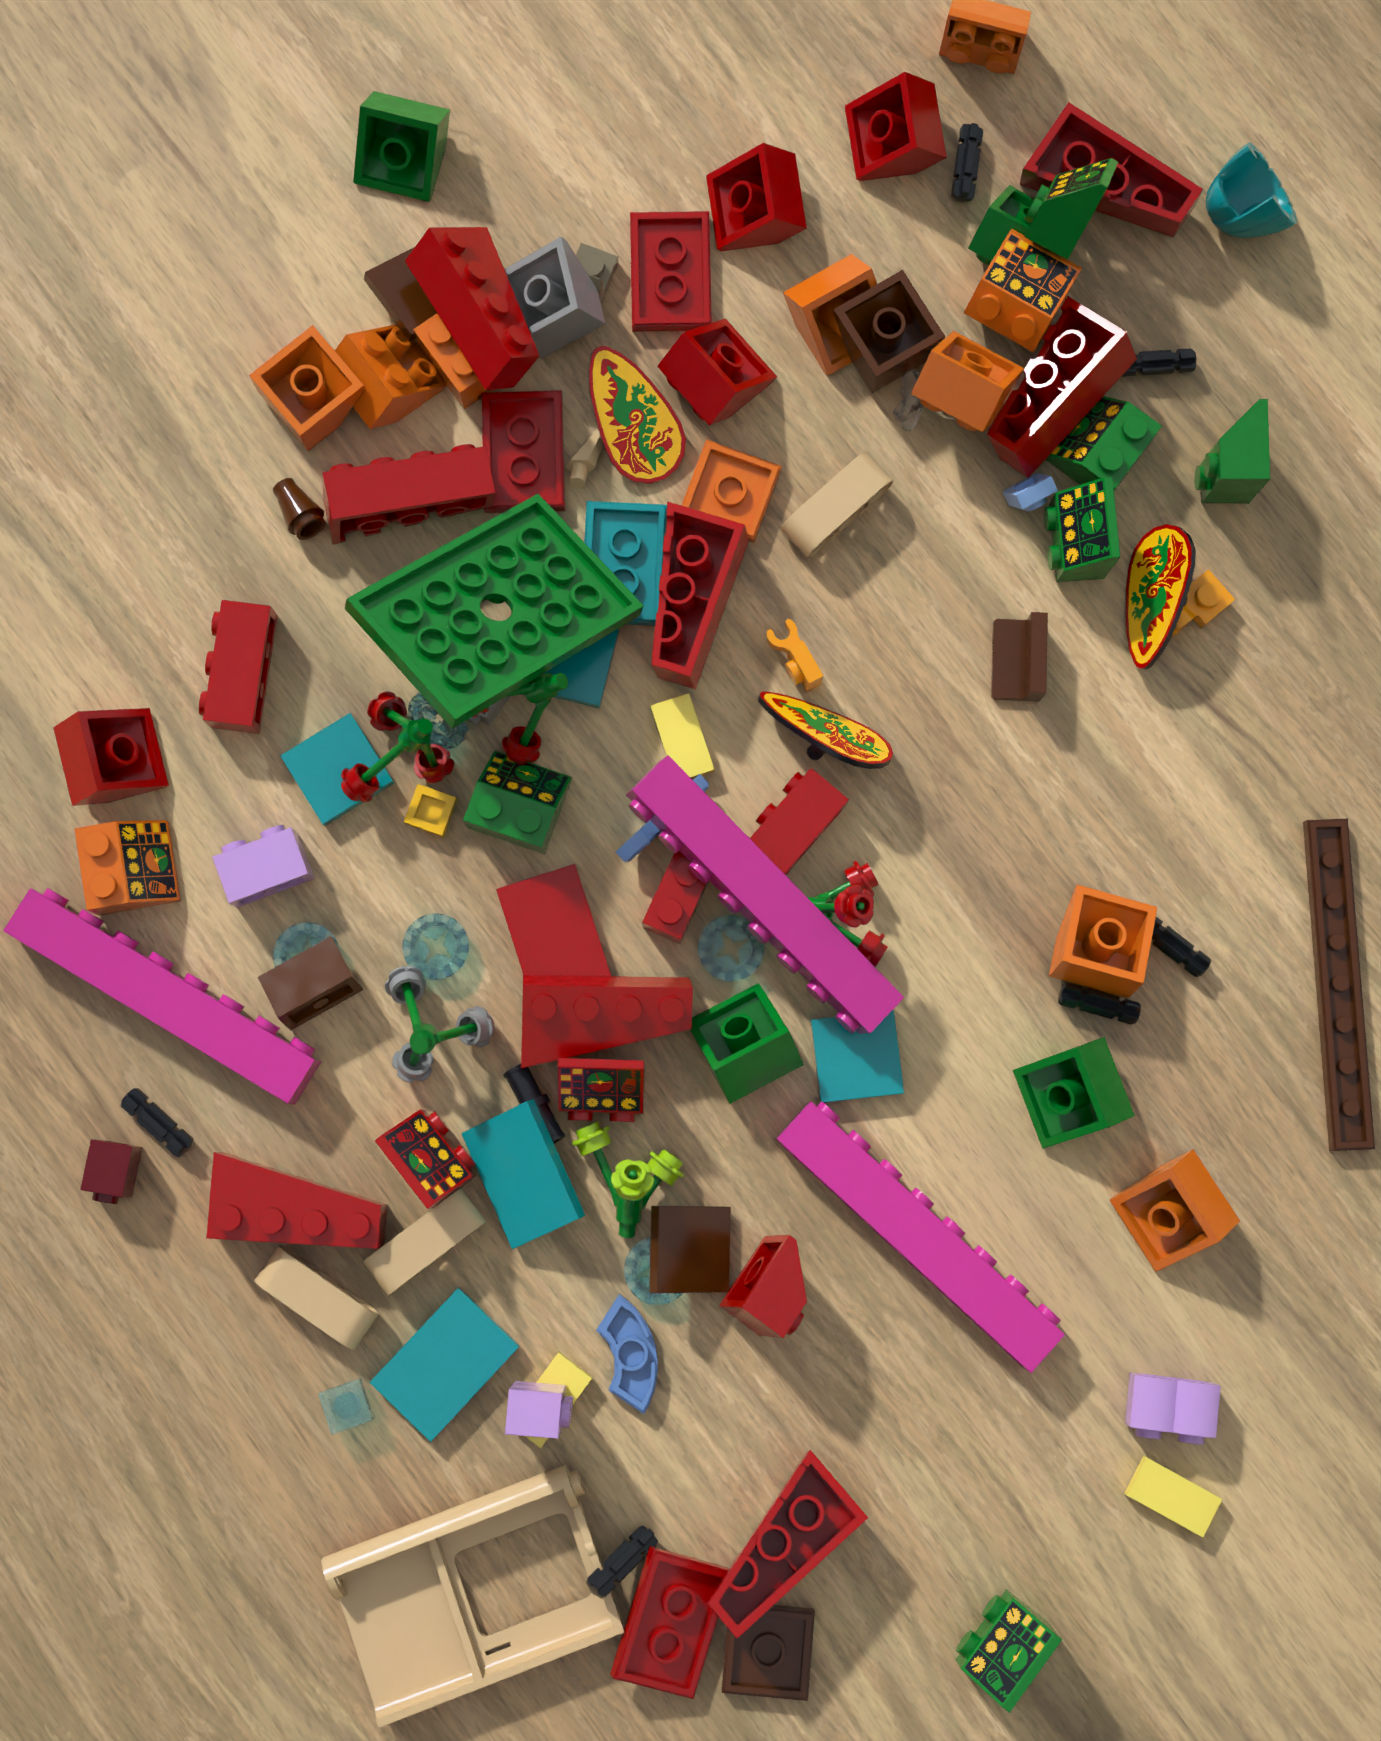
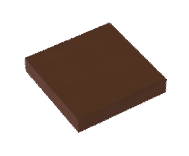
(400, 294)
(689, 1249)
(771, 1655)

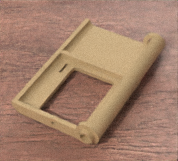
(415, 1615)

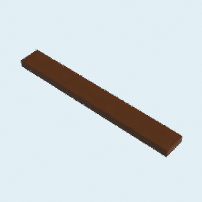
(1338, 985)

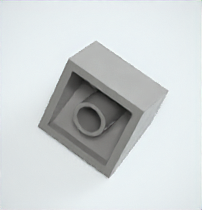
(555, 296)

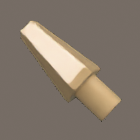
(584, 460)

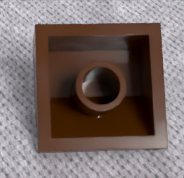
(887, 331)

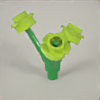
(632, 1182)

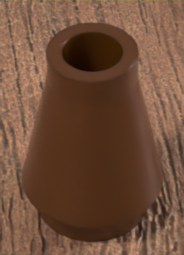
(299, 511)

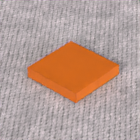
(732, 486)

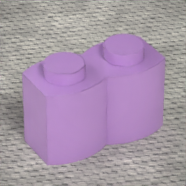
(1172, 1406)

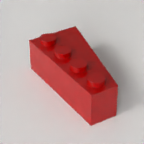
(1141, 185)
(475, 302)
(1064, 382)
(406, 490)
(694, 587)
(278, 1207)
(792, 1538)

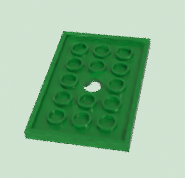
(459, 658)

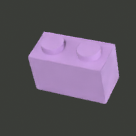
(262, 866)
(538, 1409)

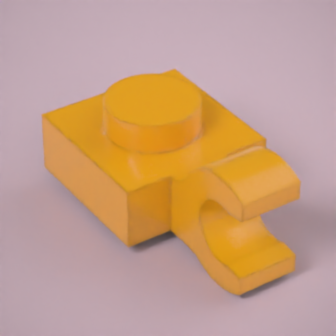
(1204, 601)
(801, 663)

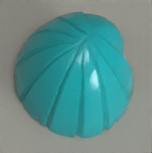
(1249, 197)

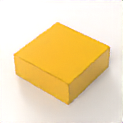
(430, 810)

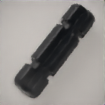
(967, 162)
(1163, 362)
(1179, 949)
(1099, 1003)
(157, 1122)
(621, 1562)

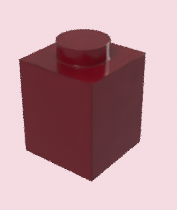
(110, 1170)

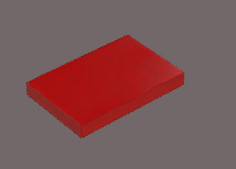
(670, 270)
(524, 447)
(553, 925)
(669, 1624)

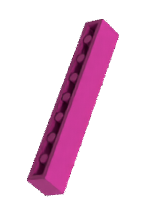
(764, 896)
(163, 996)
(921, 1237)

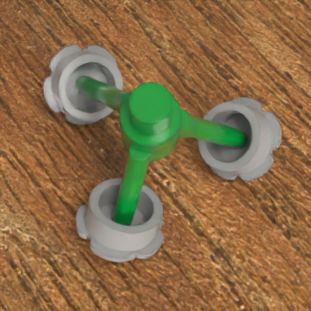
(415, 1058)

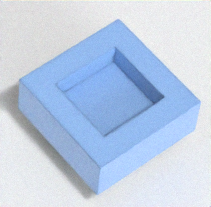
(1030, 492)

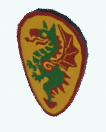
(633, 418)
(1157, 590)
(828, 731)

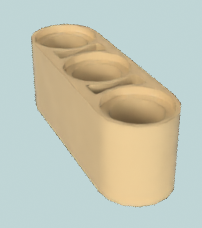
(836, 505)
(424, 1242)
(316, 1297)

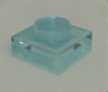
(346, 1406)

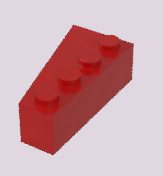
(598, 1012)

